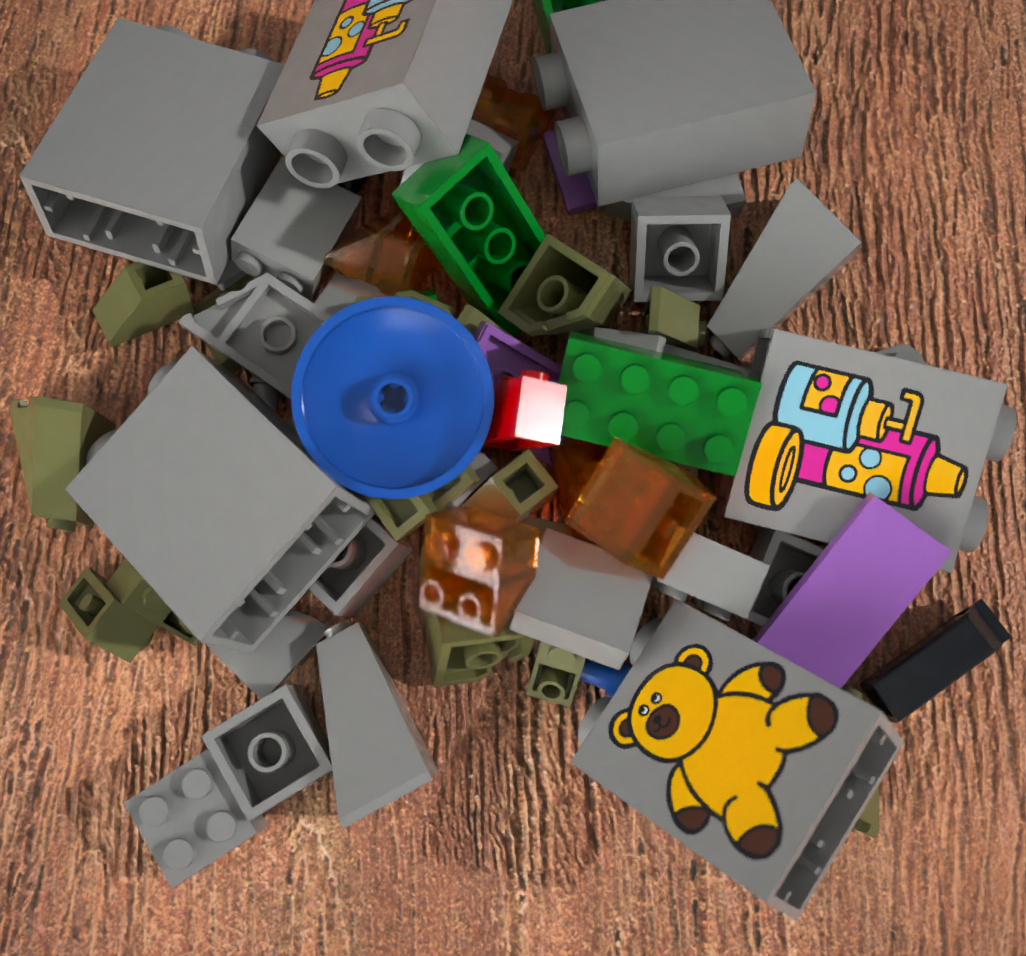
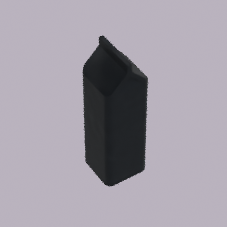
(935, 662)

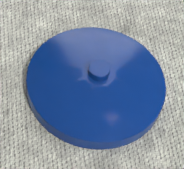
(392, 397)

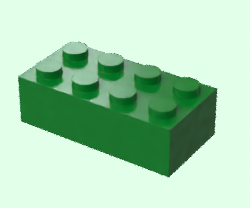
(473, 224)
(657, 402)

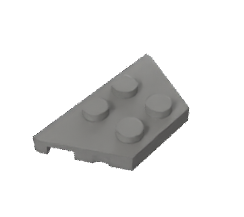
(260, 329)

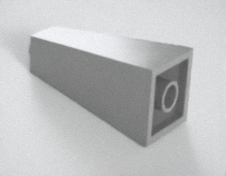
(786, 266)
(369, 730)

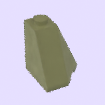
(563, 293)
(52, 451)
(464, 654)

